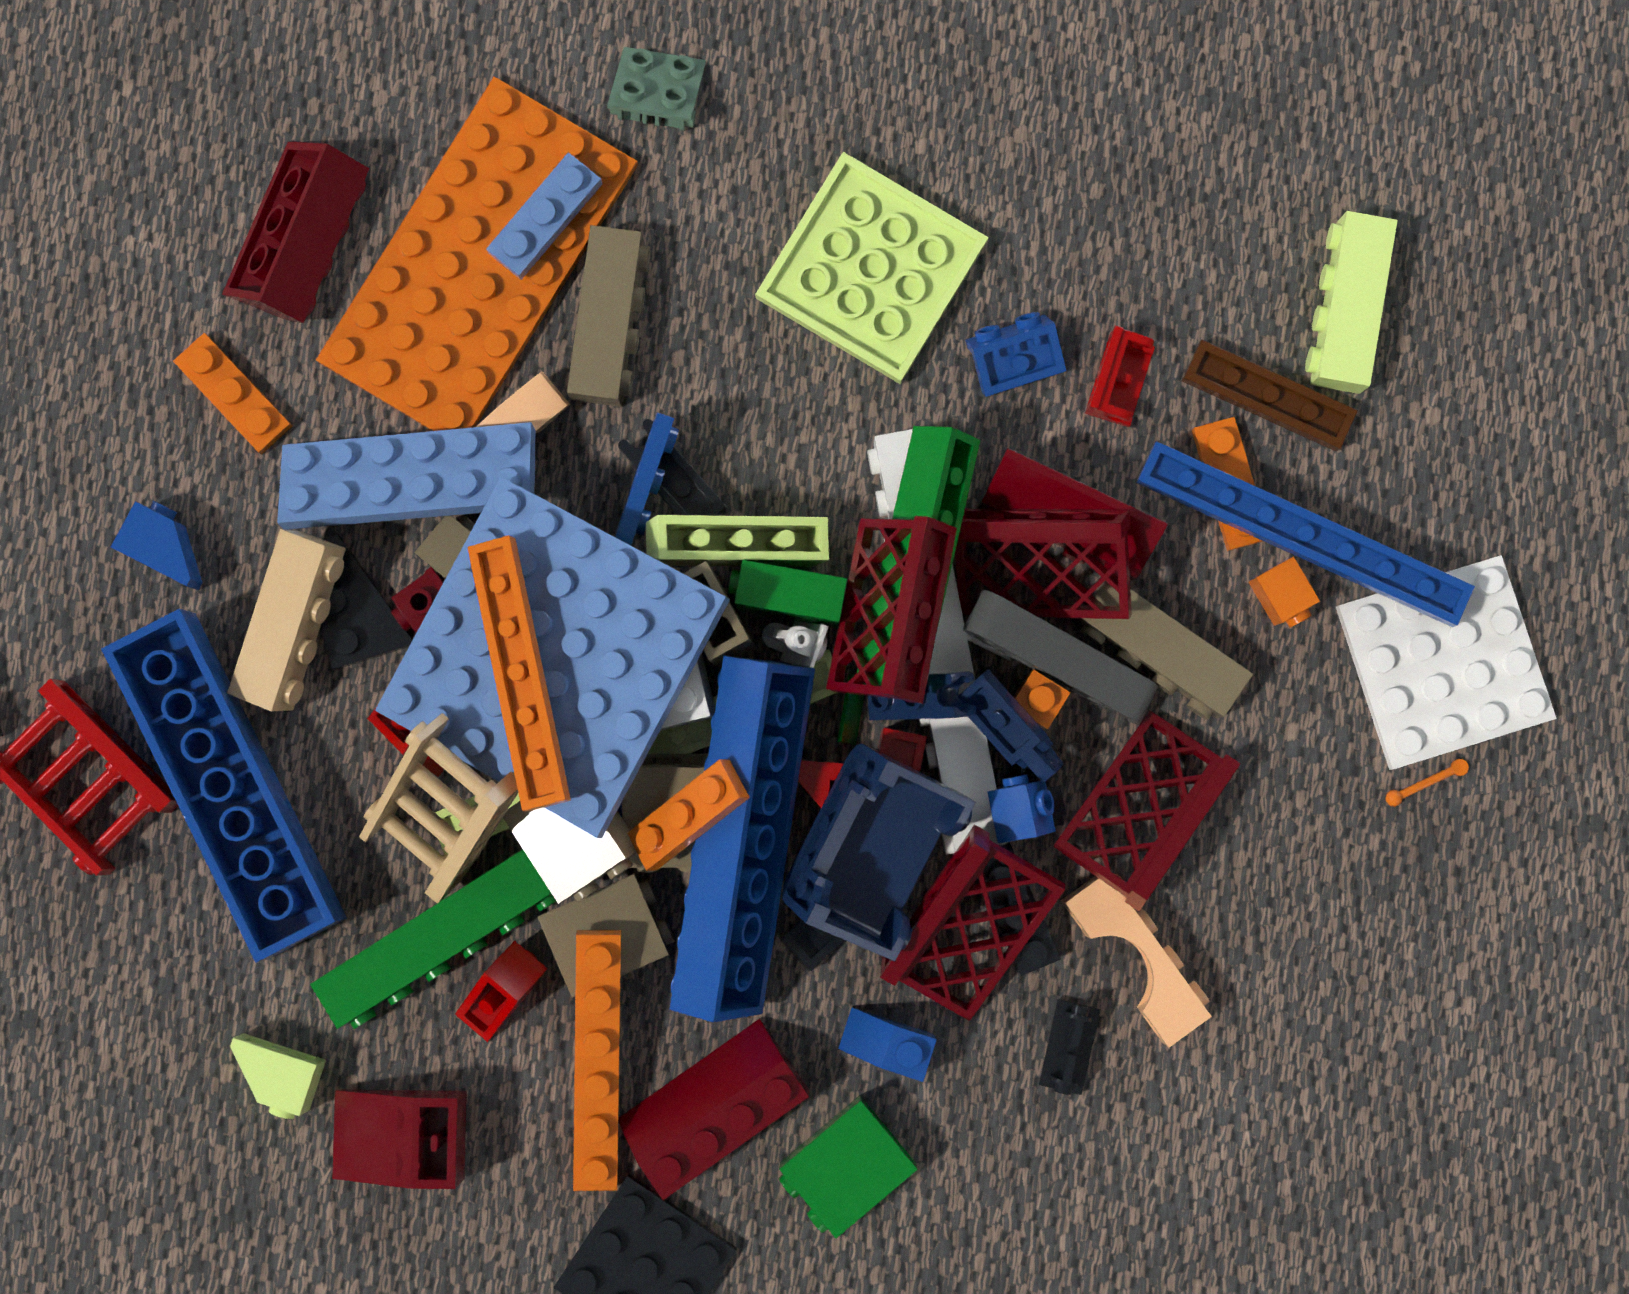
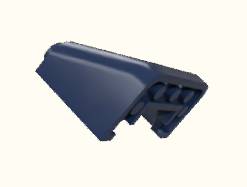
(871, 850)

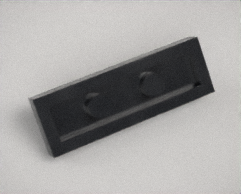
(1040, 947)

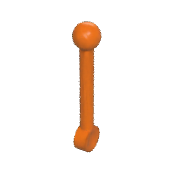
(1458, 767)

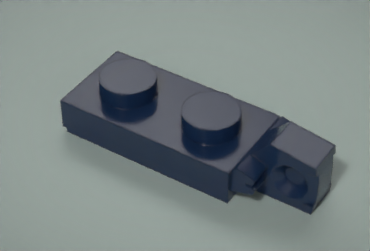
(1010, 727)

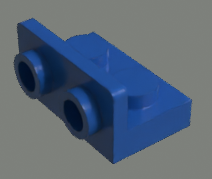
(1016, 353)

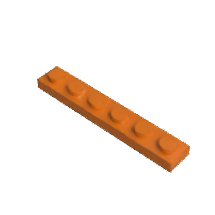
(518, 674)
(596, 1060)

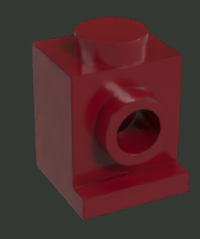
(405, 612)

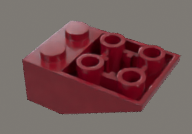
(400, 1137)

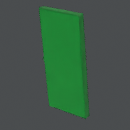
(850, 717)

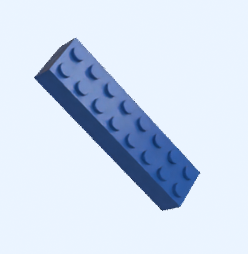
(224, 784)
(743, 857)

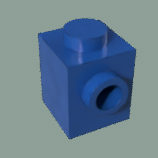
(1021, 809)

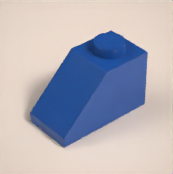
(159, 543)
(888, 1044)

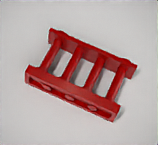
(122, 765)

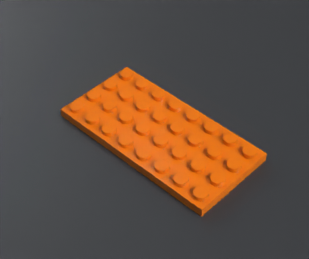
(437, 310)

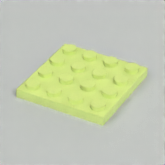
(871, 267)

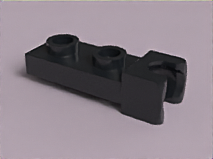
(681, 485)

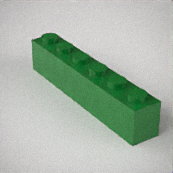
(934, 486)
(431, 940)

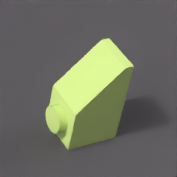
(278, 1074)

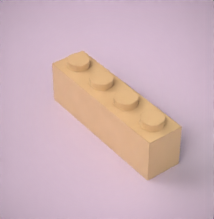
(287, 621)

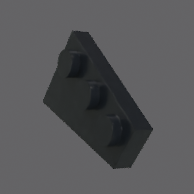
(359, 617)

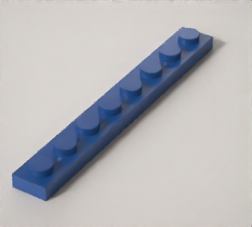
(1305, 534)

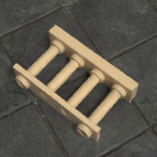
(476, 821)

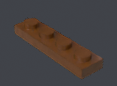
(1269, 395)

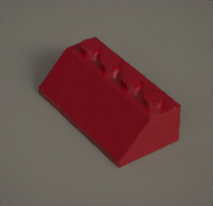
(297, 230)
(1031, 485)
(712, 1108)

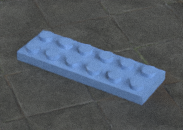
(401, 475)

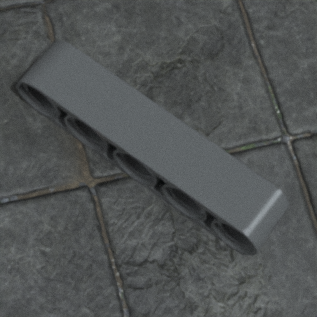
(1060, 656)

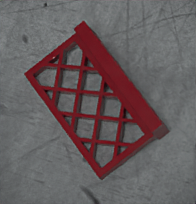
(1047, 527)
(914, 611)
(1170, 838)
(945, 897)

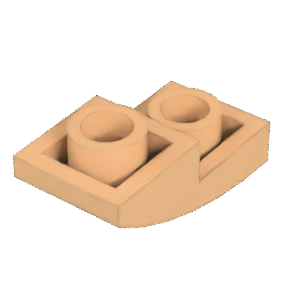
(534, 402)

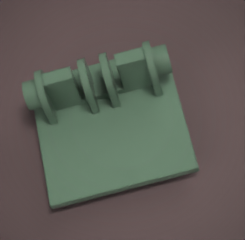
(656, 87)

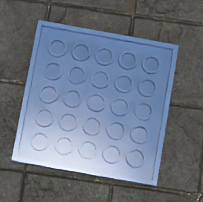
(611, 641)

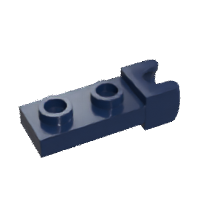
(939, 701)

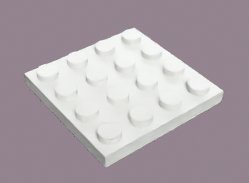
(1445, 684)

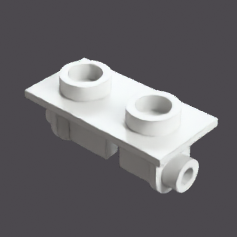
(800, 644)

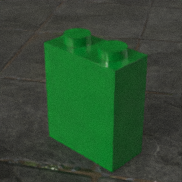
(788, 593)
(846, 1168)

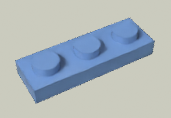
(544, 216)

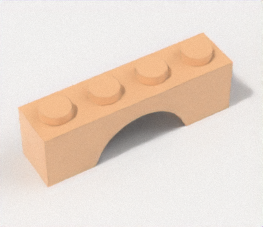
(1169, 1002)

